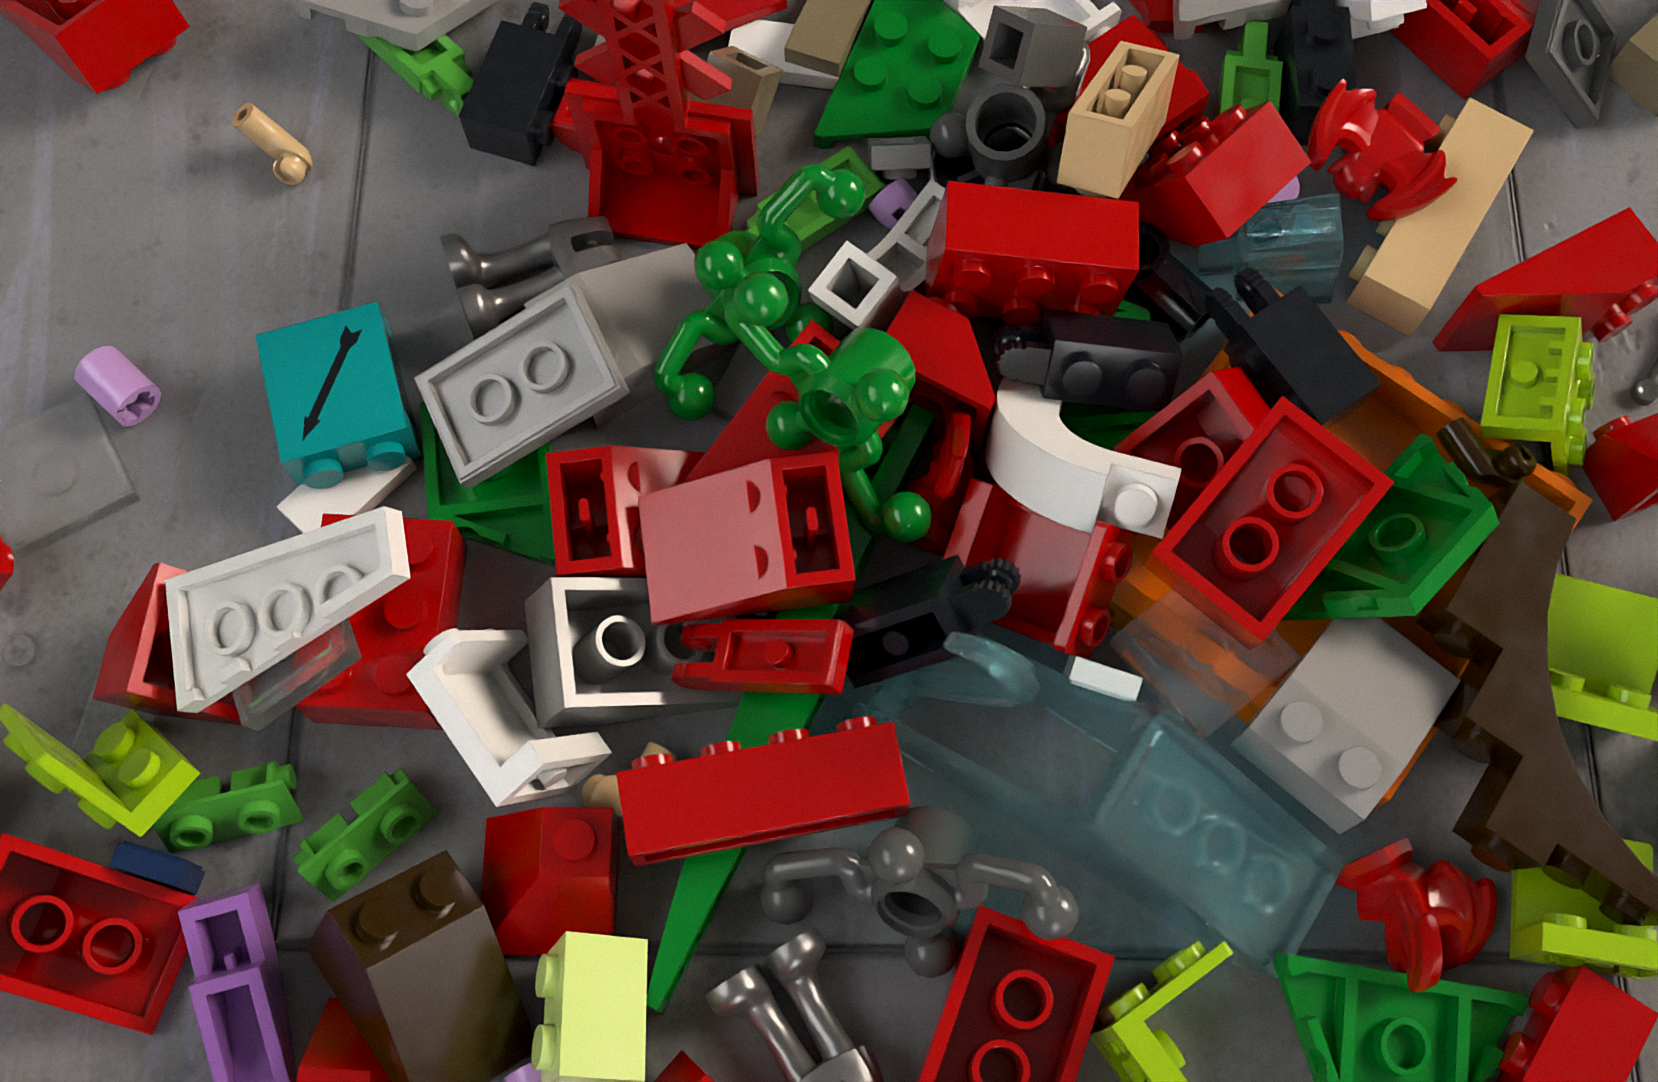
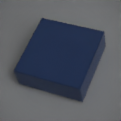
(157, 866)

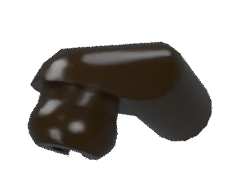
(1485, 464)

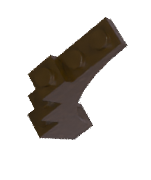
(1504, 714)

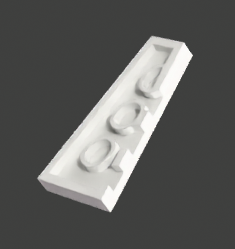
(271, 601)

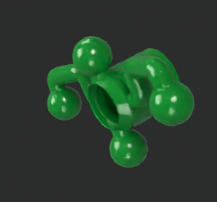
(736, 254)
(839, 400)

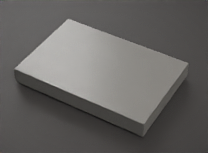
(521, 385)

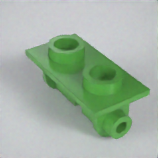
(254, 805)
(344, 853)

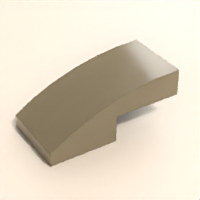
(826, 34)

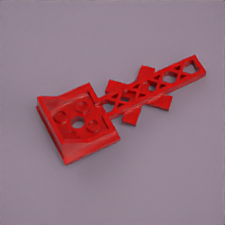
(654, 157)

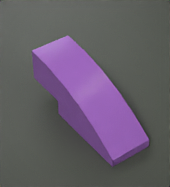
(238, 987)

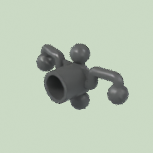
(1010, 106)
(919, 883)

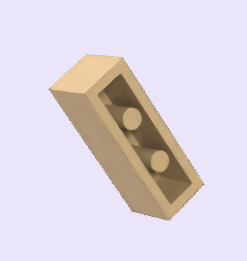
(1117, 120)

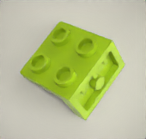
(1541, 385)
(1603, 655)
(123, 780)
(1568, 930)
(1126, 1039)

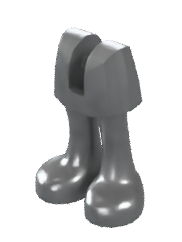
(568, 246)
(796, 971)

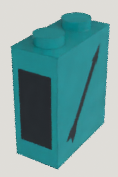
(338, 396)

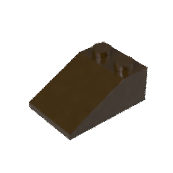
(425, 977)

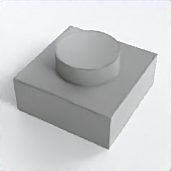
(899, 155)

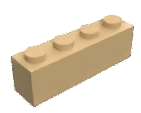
(1422, 249)

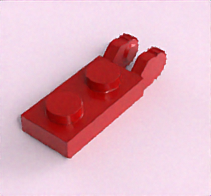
(767, 656)

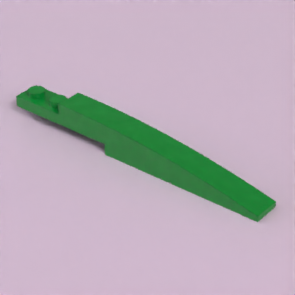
(761, 714)

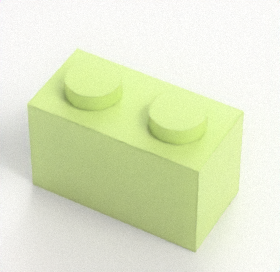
(592, 1009)

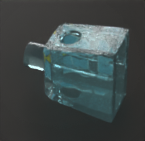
(1287, 244)

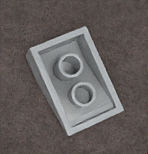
(637, 313)
(604, 660)
(1347, 719)

